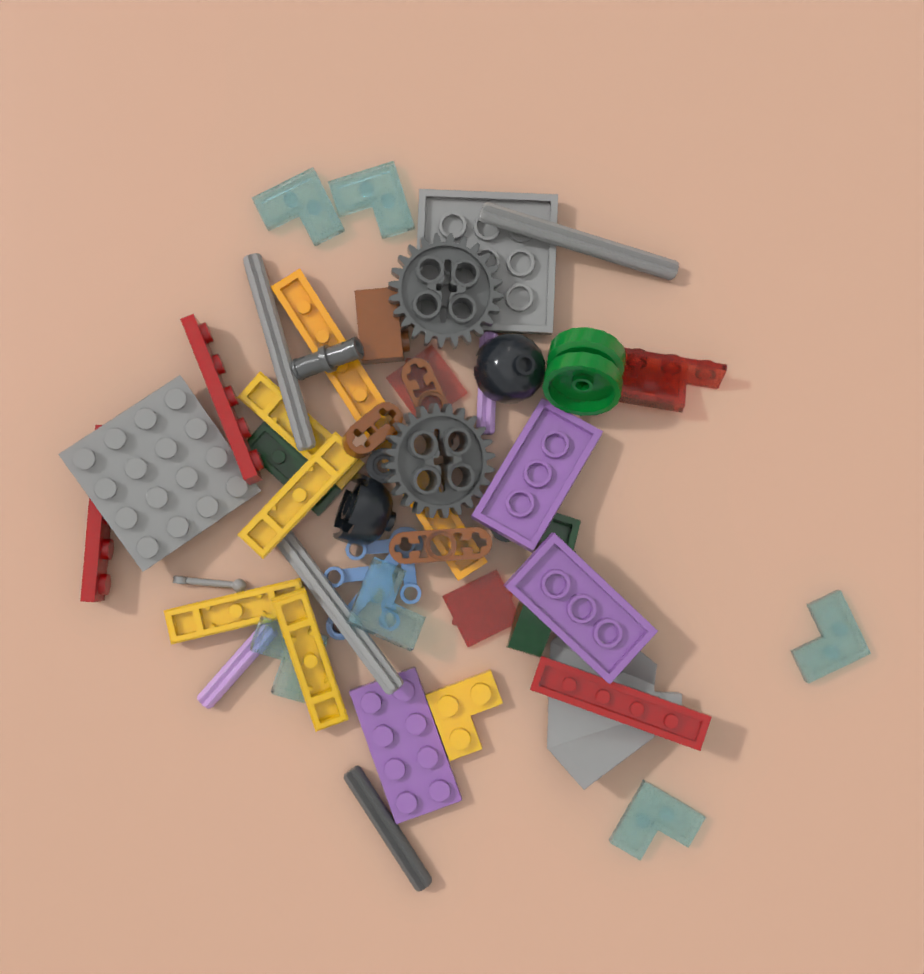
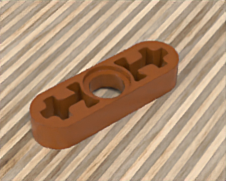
(427, 378)
(414, 556)

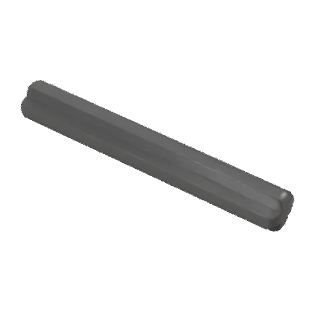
(387, 828)

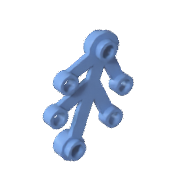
(359, 573)

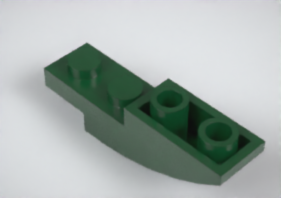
(528, 631)

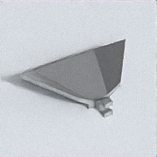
(589, 742)

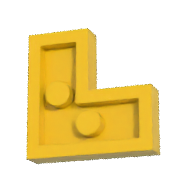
(453, 711)

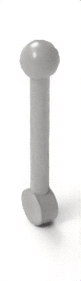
(238, 585)

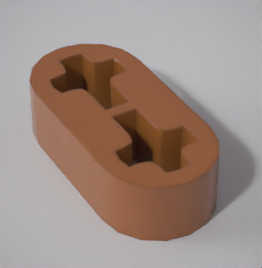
(367, 423)

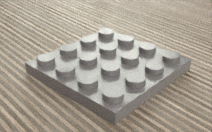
(522, 261)
(159, 473)

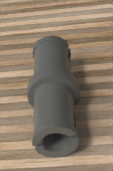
(327, 358)

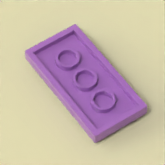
(537, 475)
(580, 608)
(406, 747)

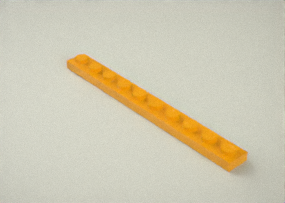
(360, 397)

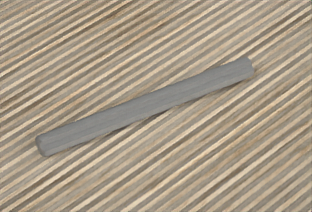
(578, 241)
(279, 352)
(338, 613)

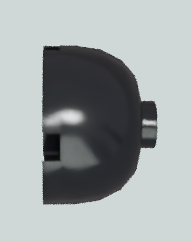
(509, 368)
(364, 512)

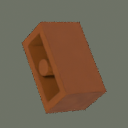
(378, 329)

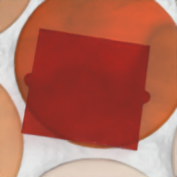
(448, 382)
(481, 608)

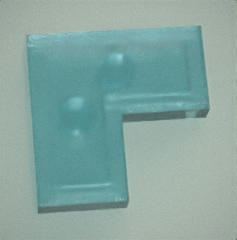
(374, 188)
(303, 198)
(376, 611)
(839, 639)
(270, 642)
(654, 811)

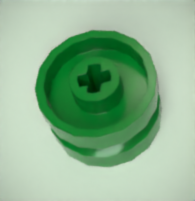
(584, 371)

